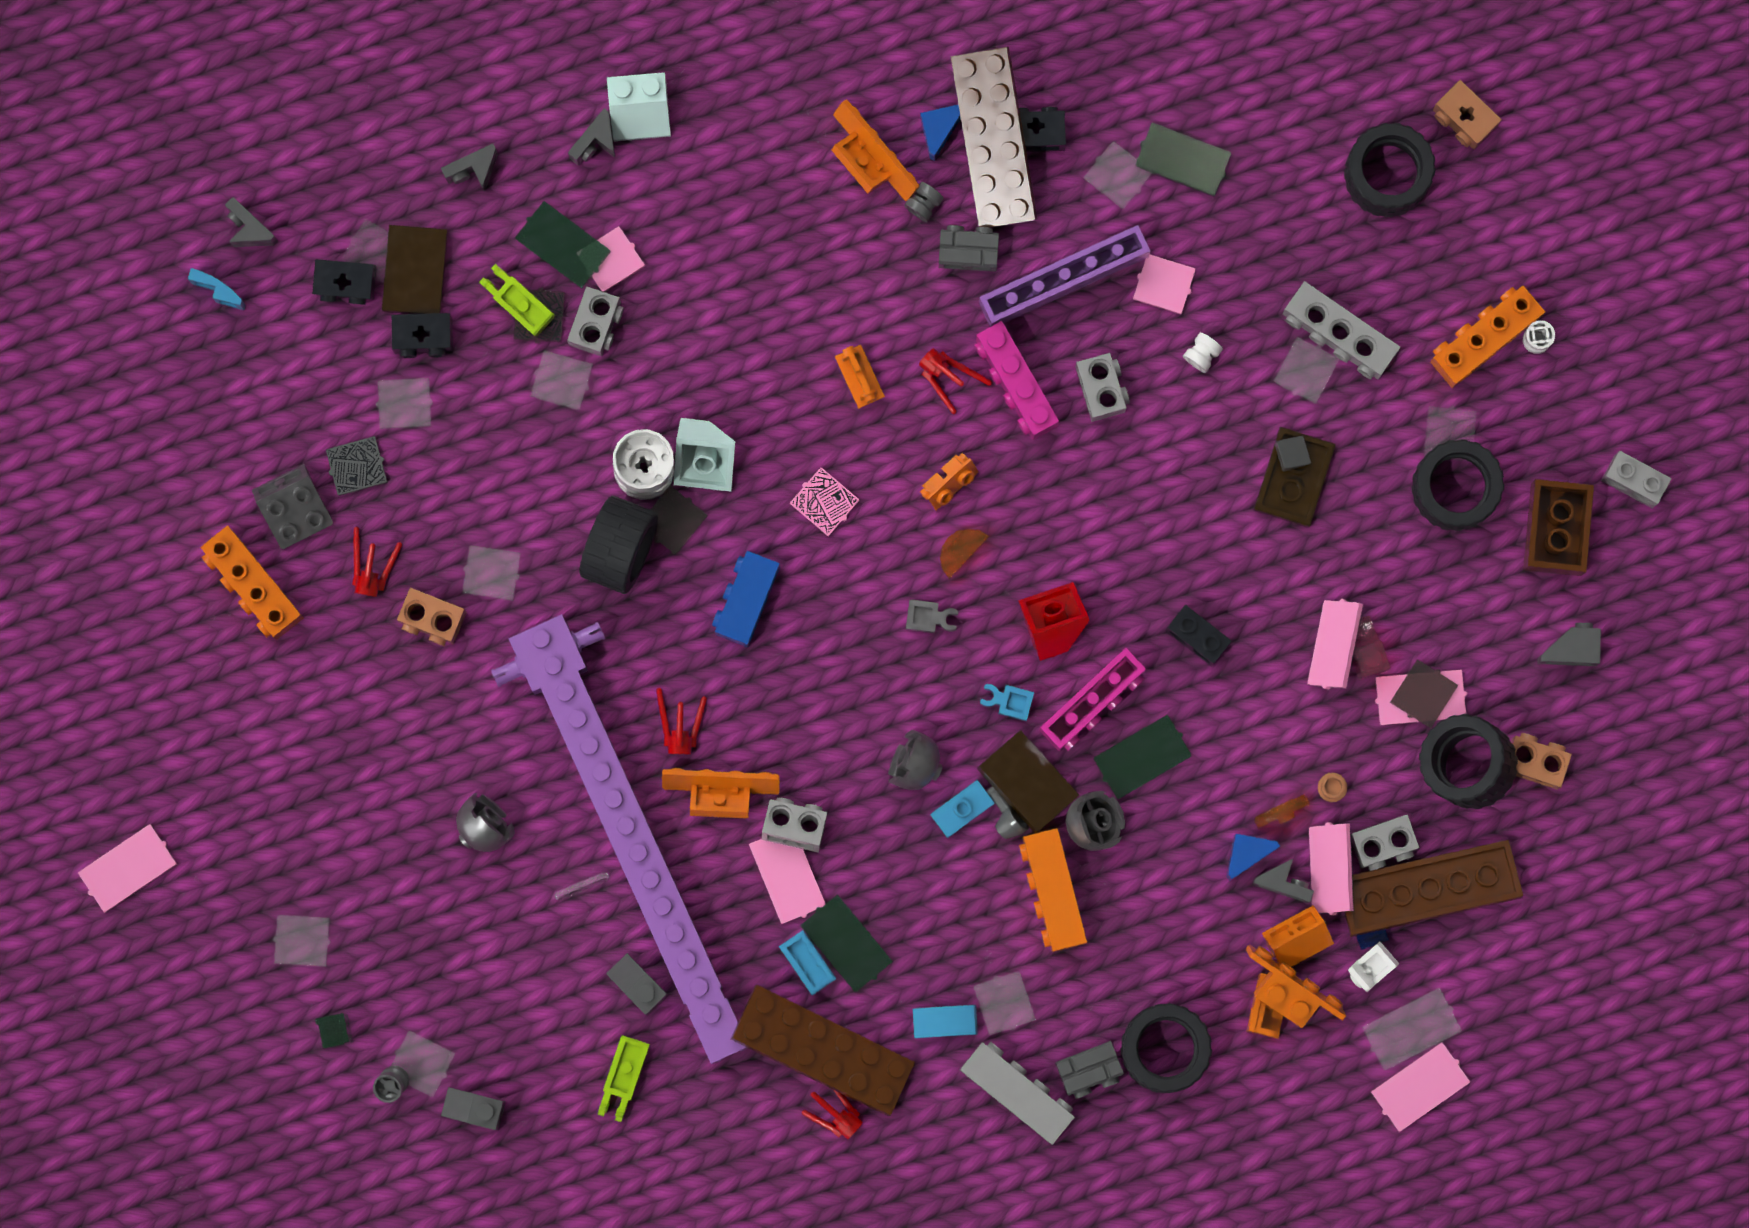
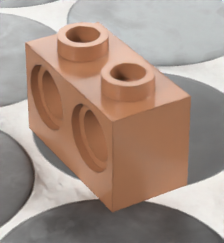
(434, 611)
(1535, 769)

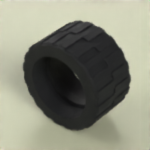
(1405, 139)
(1482, 460)
(618, 544)
(1440, 743)
(1189, 1021)

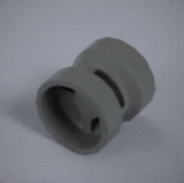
(924, 202)
(386, 1089)

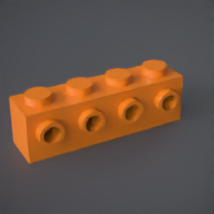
(1487, 336)
(251, 582)
(1054, 890)

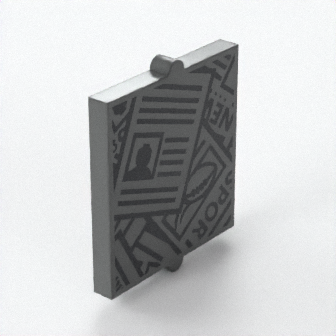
(356, 466)

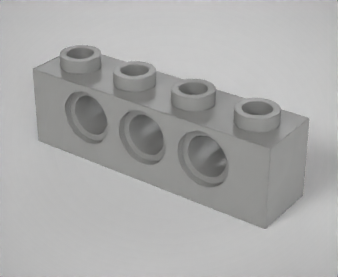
(1334, 315)

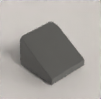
(1292, 453)

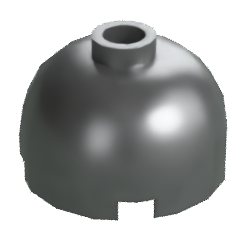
(915, 763)
(1095, 821)
(482, 824)

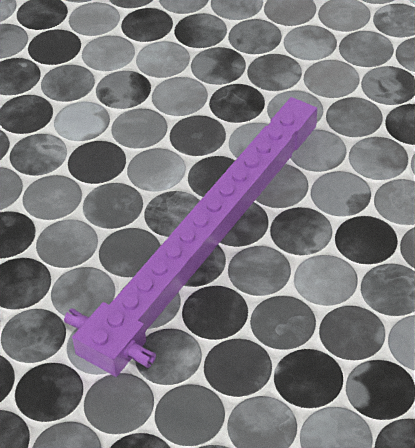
(553, 665)

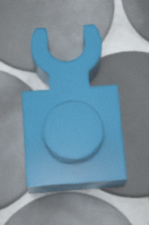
(1012, 703)

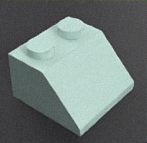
(638, 106)

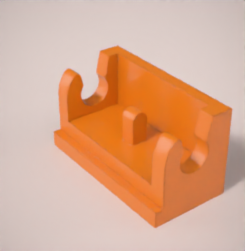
(1298, 937)
(1263, 1018)

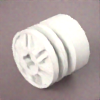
(638, 448)

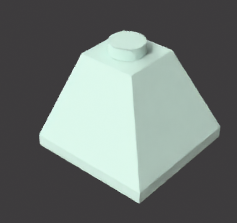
(703, 456)

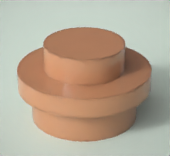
(1332, 787)

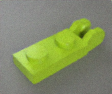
(519, 302)
(624, 1074)

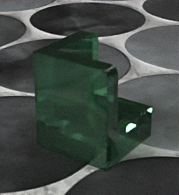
(334, 1030)

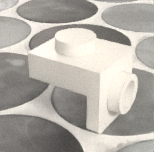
(1372, 967)

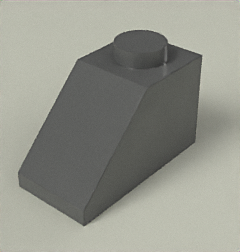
(1575, 647)
(637, 984)
(473, 1108)

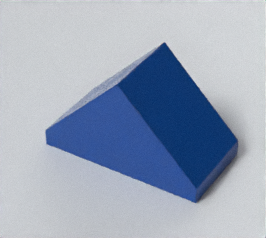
(938, 127)
(1247, 852)

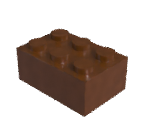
(1558, 527)

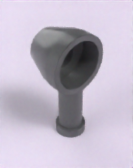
(1009, 823)

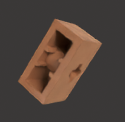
(1461, 101)

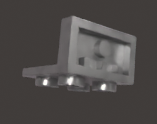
(292, 507)

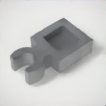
(924, 617)

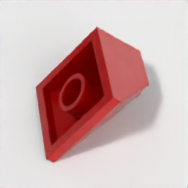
(1054, 619)

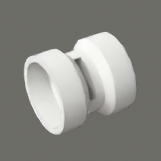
(1534, 337)
(1202, 353)

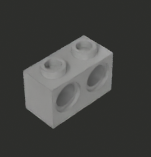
(588, 320)
(1095, 388)
(1636, 479)
(792, 832)
(1381, 835)

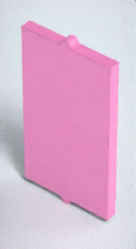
(1335, 644)
(1389, 714)
(127, 868)
(1331, 868)
(787, 879)
(1420, 1087)

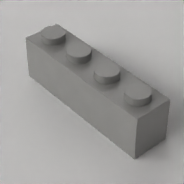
(1017, 1093)

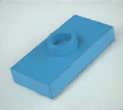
(962, 809)
(807, 962)

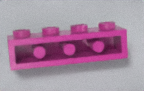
(1017, 381)
(1092, 700)

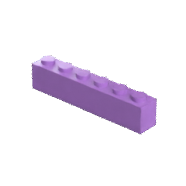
(1064, 276)

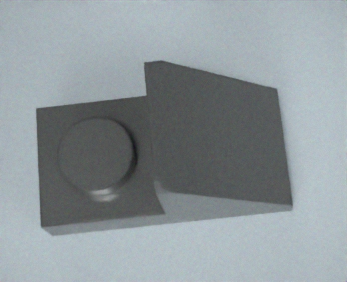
(597, 133)
(479, 162)
(253, 231)
(1276, 882)

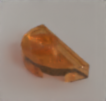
(959, 549)
(1282, 812)

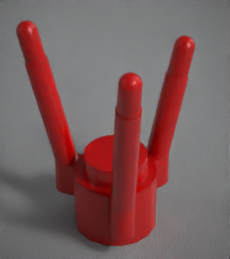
(936, 365)
(368, 582)
(679, 741)
(846, 1122)

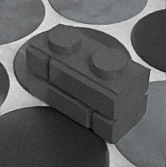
(968, 249)
(1089, 1069)

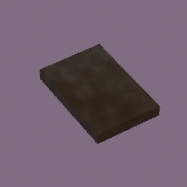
(414, 270)
(1295, 492)
(1028, 782)

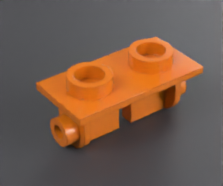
(859, 376)
(959, 473)

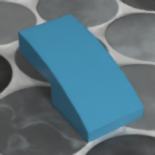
(222, 293)
(945, 1021)

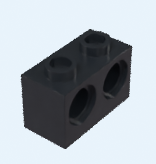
(1198, 635)

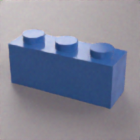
(746, 598)

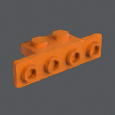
(868, 156)
(720, 792)
(1288, 993)

